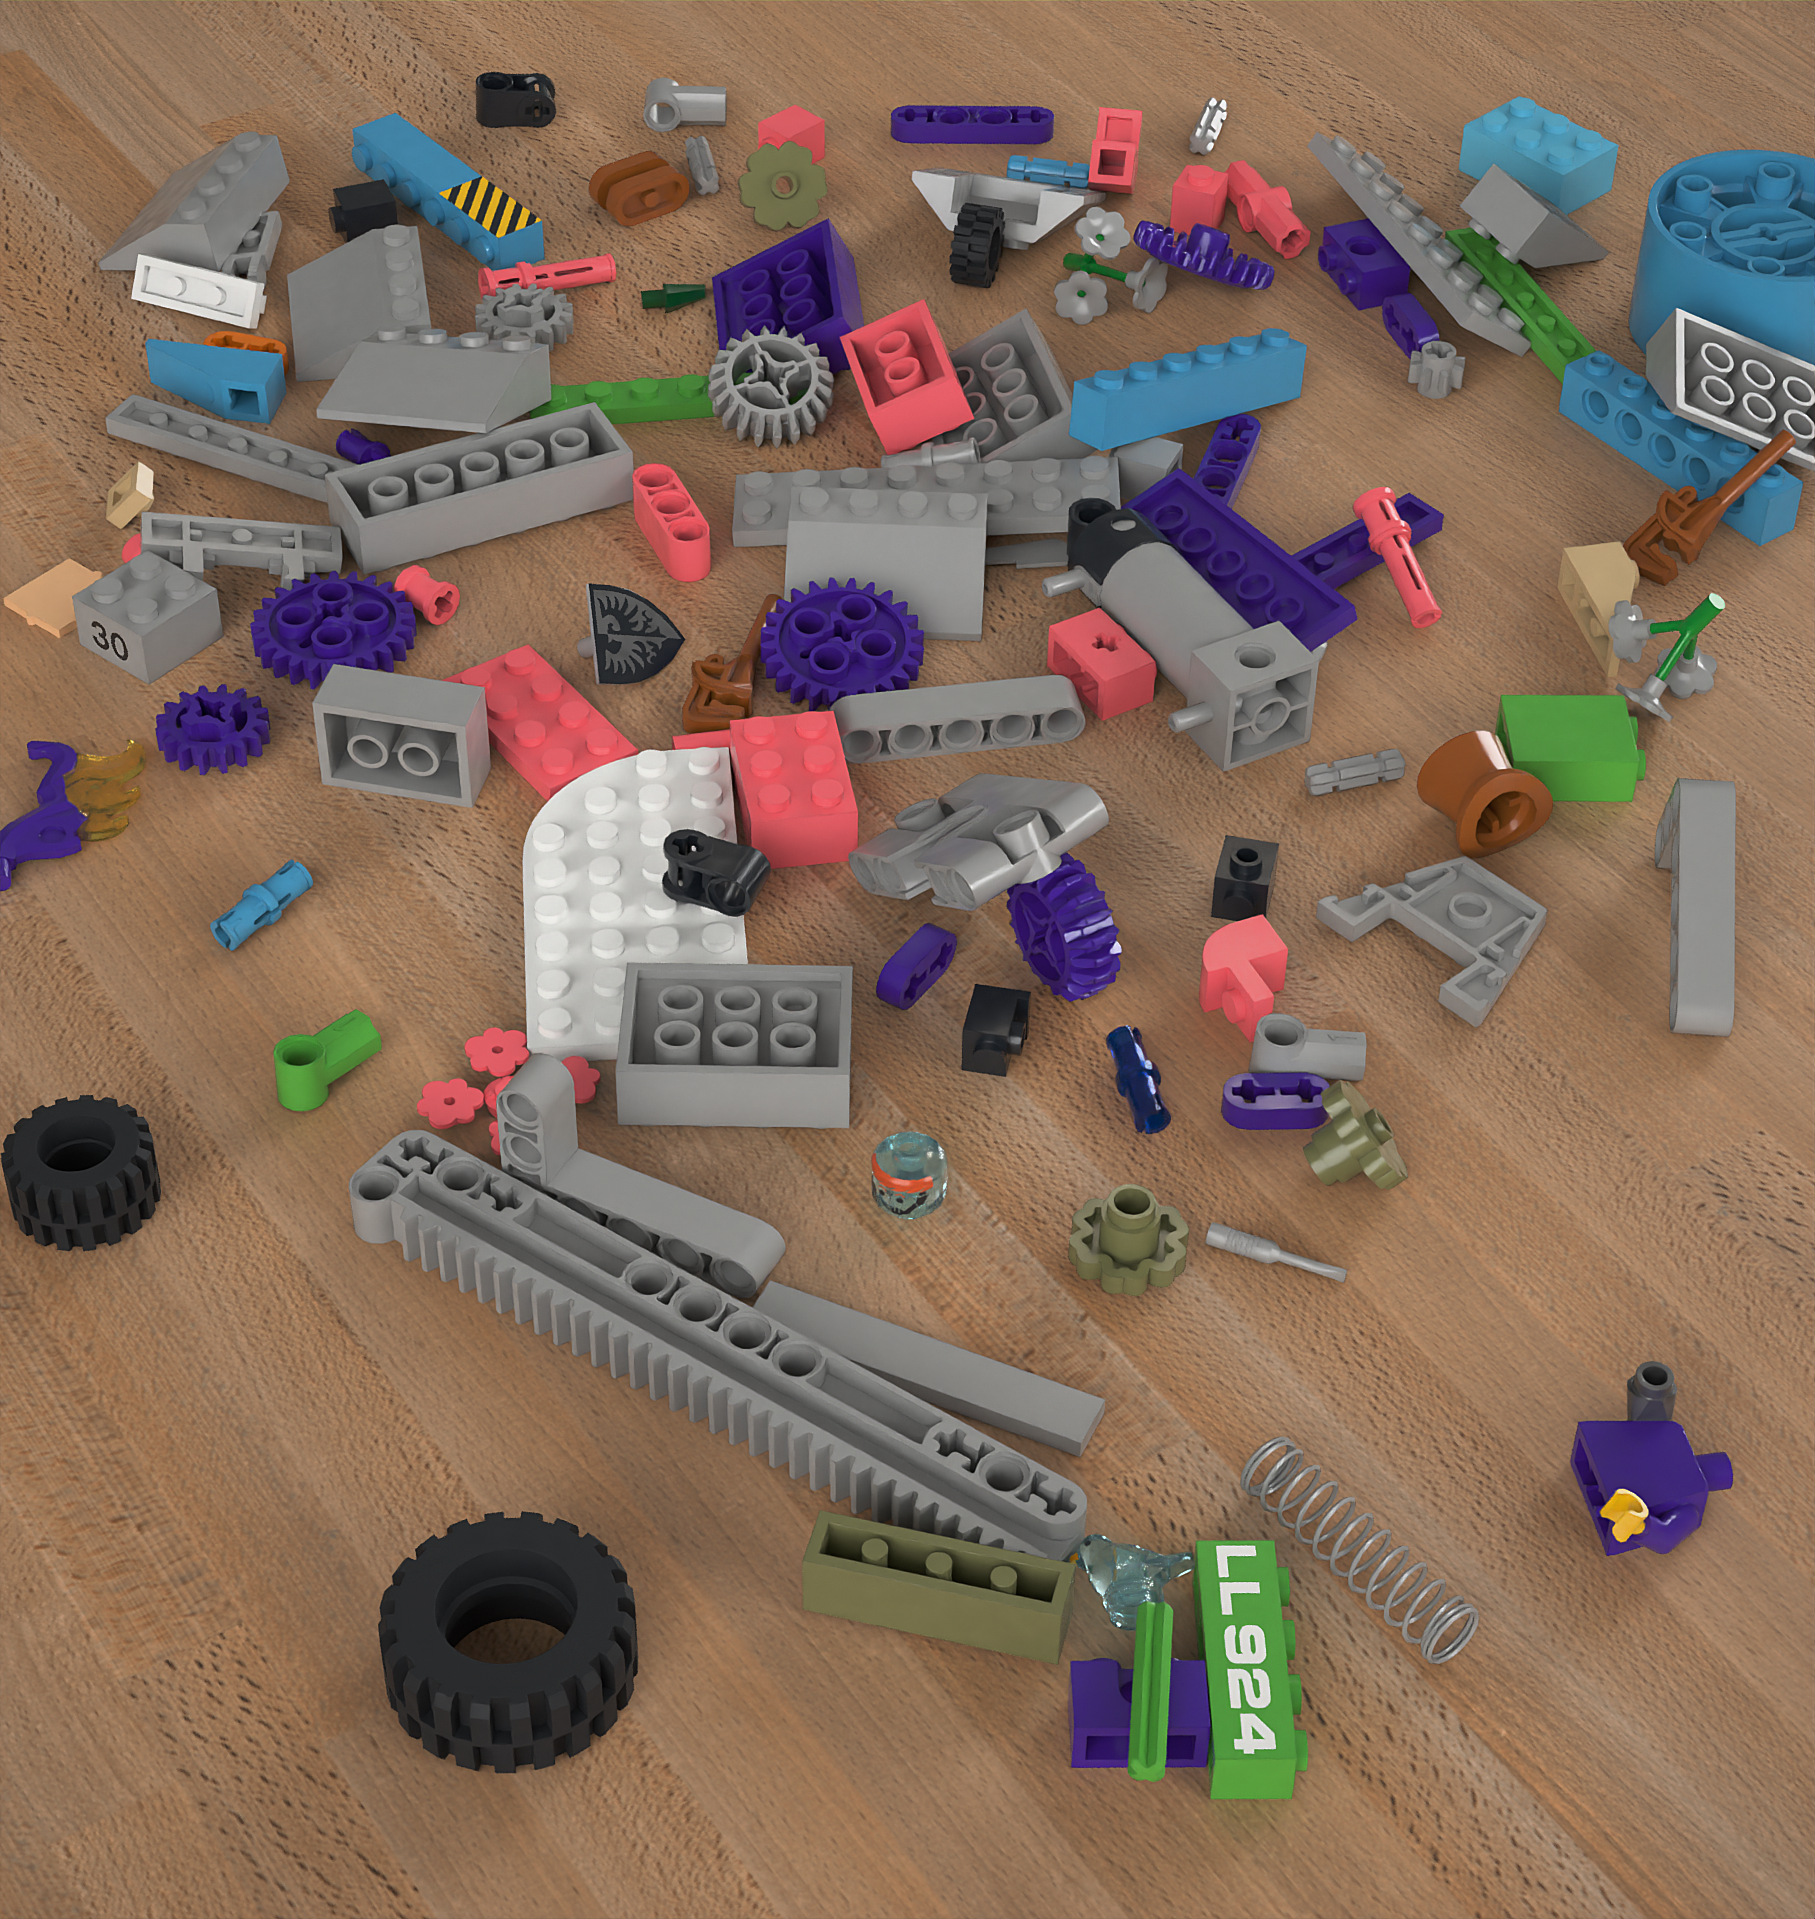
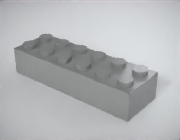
(479, 487)

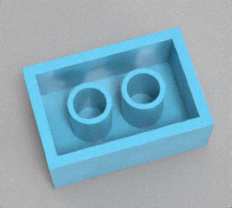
(1540, 151)

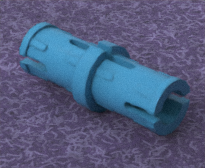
(261, 905)

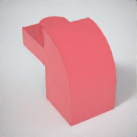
(1115, 151)
(1241, 972)

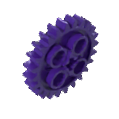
(332, 624)
(840, 643)

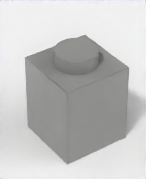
(1145, 464)

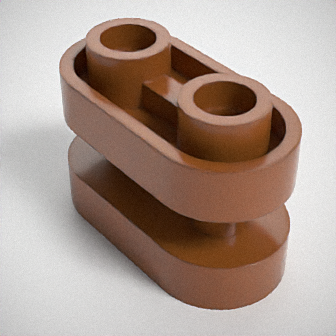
(639, 188)

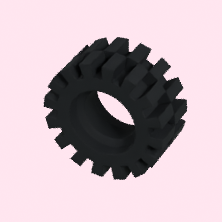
(977, 245)

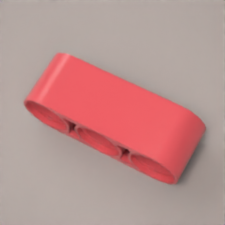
(671, 522)

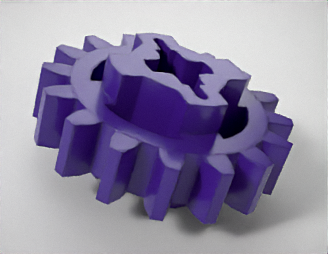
(213, 729)

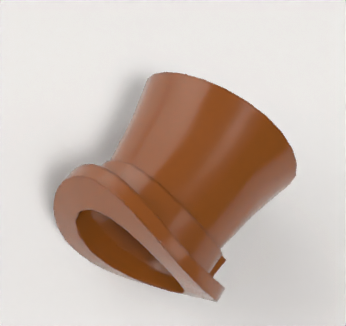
(1483, 794)

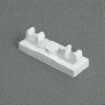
(198, 291)

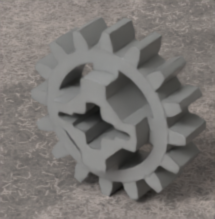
(526, 313)

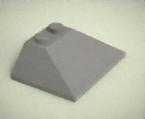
(1030, 207)

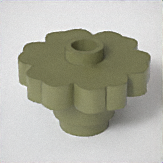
(760, 191)
(1354, 1141)
(1128, 1241)

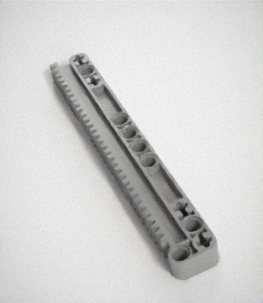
(709, 1352)

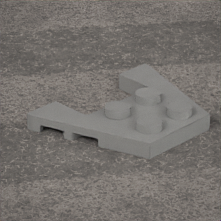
(1459, 912)

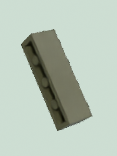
(938, 1587)

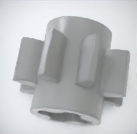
(1436, 369)

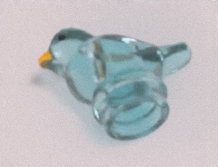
(1127, 1575)

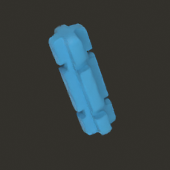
(1048, 171)

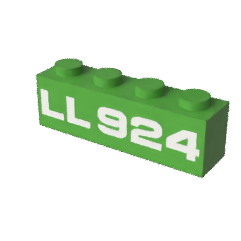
(1247, 1675)

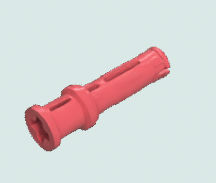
(556, 275)
(1391, 539)

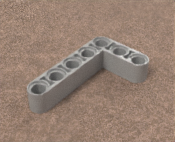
(1699, 847)
(681, 1227)

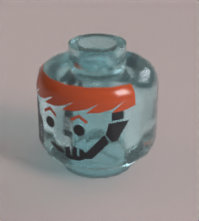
(909, 1175)

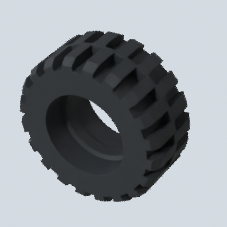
(521, 1708)

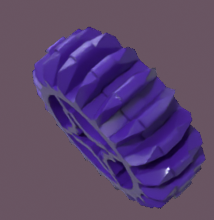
(1066, 930)

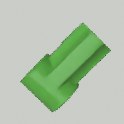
(310, 1063)

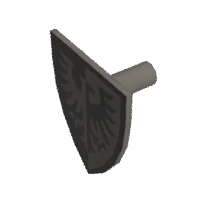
(627, 636)

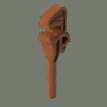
(1688, 523)
(722, 690)

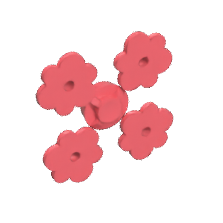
(498, 1054)

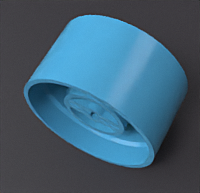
(1732, 246)

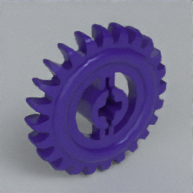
(1203, 255)

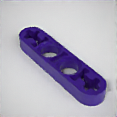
(972, 124)
(1224, 446)

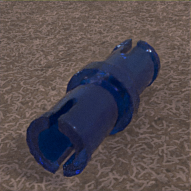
(1138, 1080)

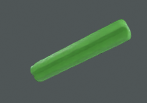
(1150, 1692)

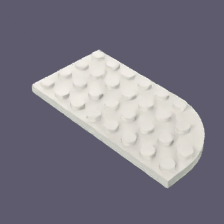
(599, 893)

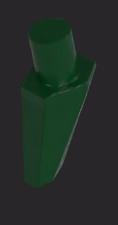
(673, 296)

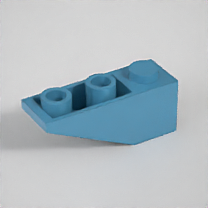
(220, 379)

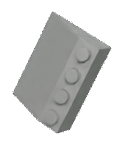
(206, 206)
(352, 294)
(439, 380)
(1733, 384)
(1015, 396)
(904, 541)
(735, 1045)

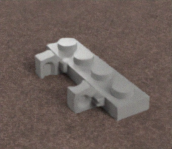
(205, 541)

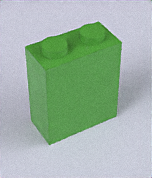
(1573, 744)

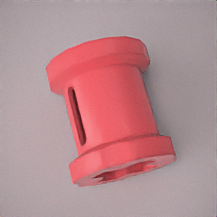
(433, 598)

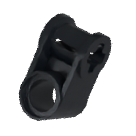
(511, 100)
(716, 874)

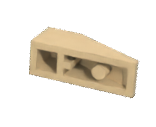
(1591, 584)

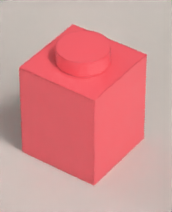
(796, 126)
(1198, 198)

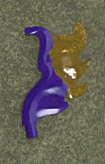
(74, 802)

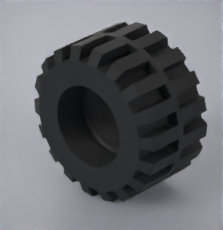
(81, 1172)

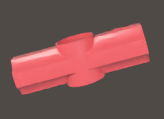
(1266, 210)

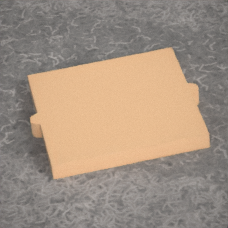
(49, 597)

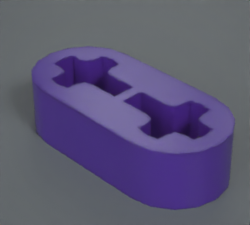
(1408, 323)
(916, 966)
(1274, 1101)

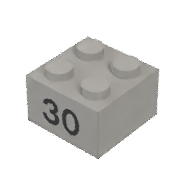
(148, 616)

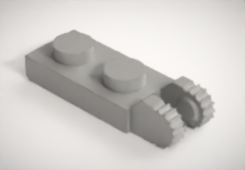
(256, 250)

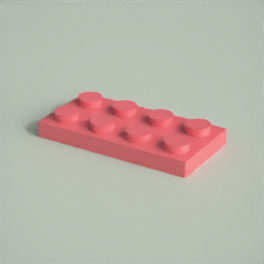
(543, 721)

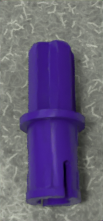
(359, 448)

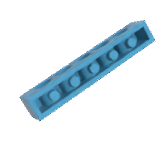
(1637, 423)

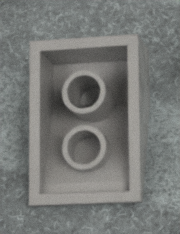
(1526, 223)

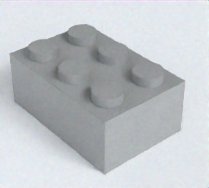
(402, 735)

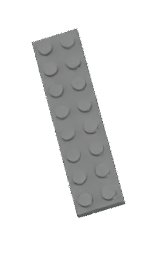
(1420, 244)
(1021, 494)

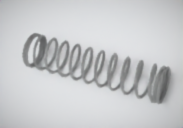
(1277, 1478)

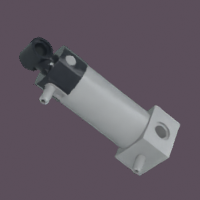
(1242, 684)

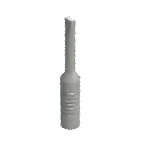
(1266, 1251)

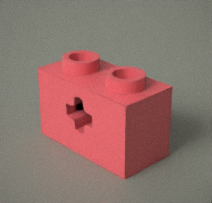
(1102, 662)

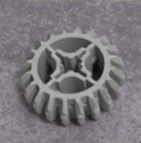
(762, 402)

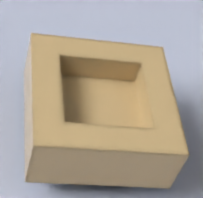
(130, 496)

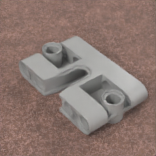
(979, 839)

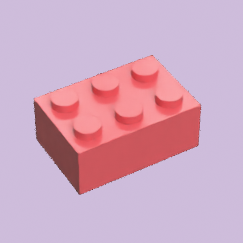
(906, 378)
(794, 788)

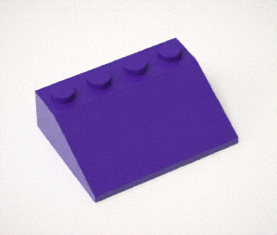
(796, 284)

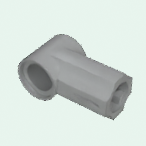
(687, 105)
(1288, 1047)

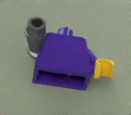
(1642, 1471)

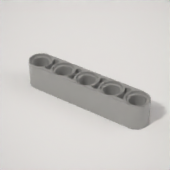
(958, 718)

